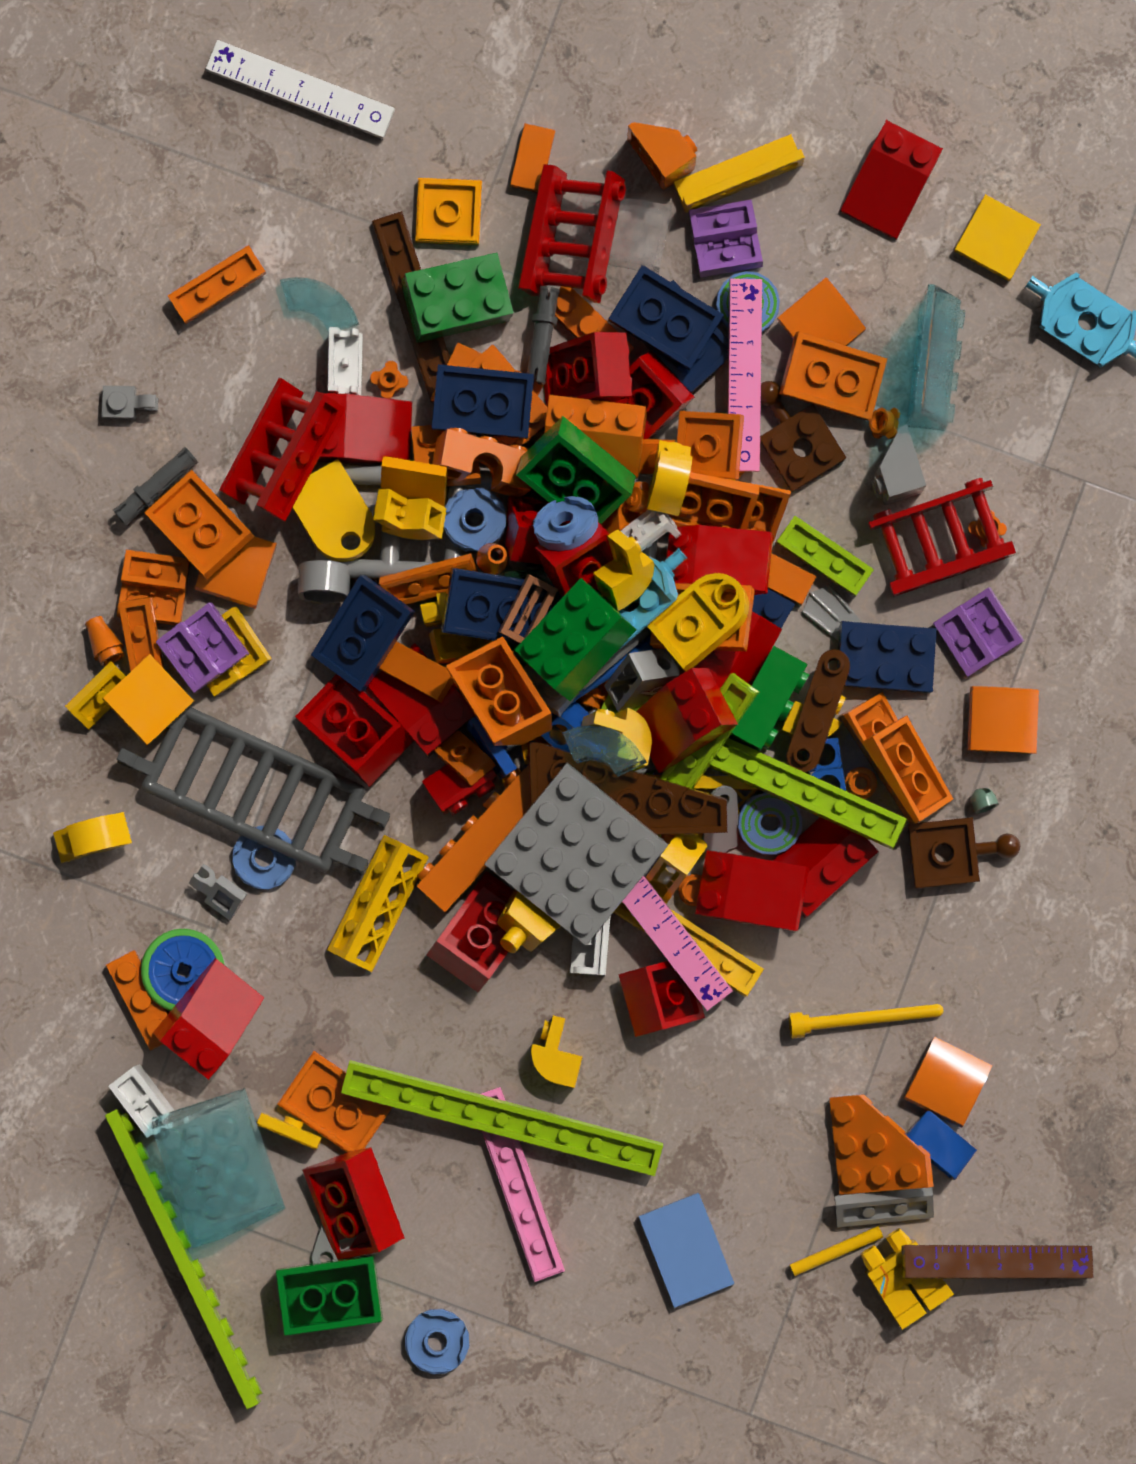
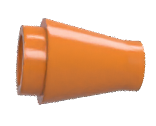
(486, 563)
(104, 643)

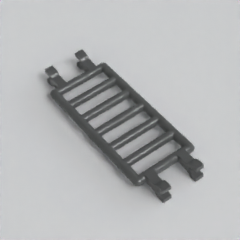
(237, 823)

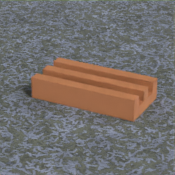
(540, 585)

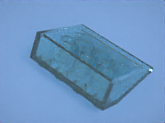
(934, 360)
(217, 1166)

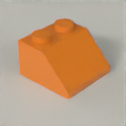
(663, 152)

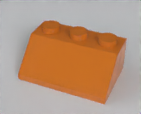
(611, 425)
(501, 694)

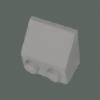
(899, 471)

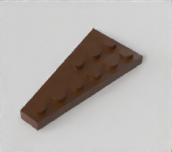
(653, 801)

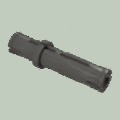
(542, 334)
(155, 486)

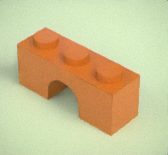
(459, 450)

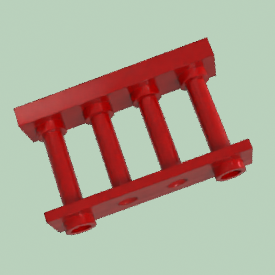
(549, 215)
(298, 458)
(935, 568)

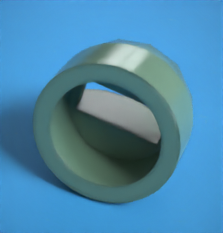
(983, 800)

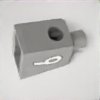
(641, 677)

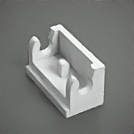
(345, 361)
(650, 527)
(591, 958)
(140, 1098)

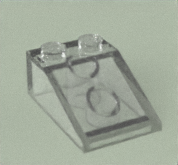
(637, 236)

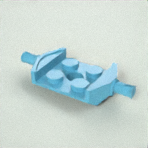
(1075, 297)
(657, 596)

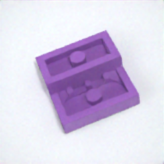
(725, 238)
(978, 631)
(202, 647)

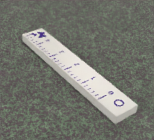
(300, 89)

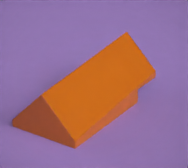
(731, 504)
(897, 757)

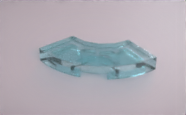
(320, 300)
(604, 745)

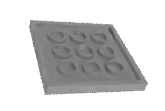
(576, 853)

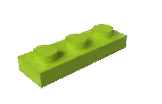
(825, 556)

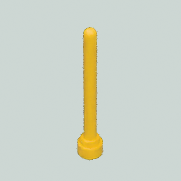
(803, 1024)

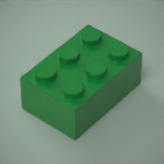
(457, 297)
(574, 465)
(575, 639)
(775, 682)
(329, 1295)

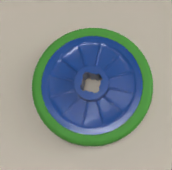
(163, 959)

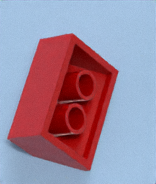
(744, 664)
(832, 859)
(353, 1203)

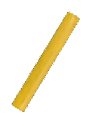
(836, 1251)

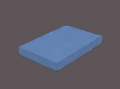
(686, 1250)

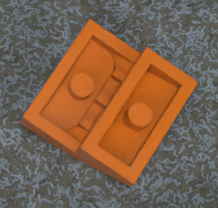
(823, 315)
(241, 576)
(156, 577)
(1003, 719)
(948, 1082)

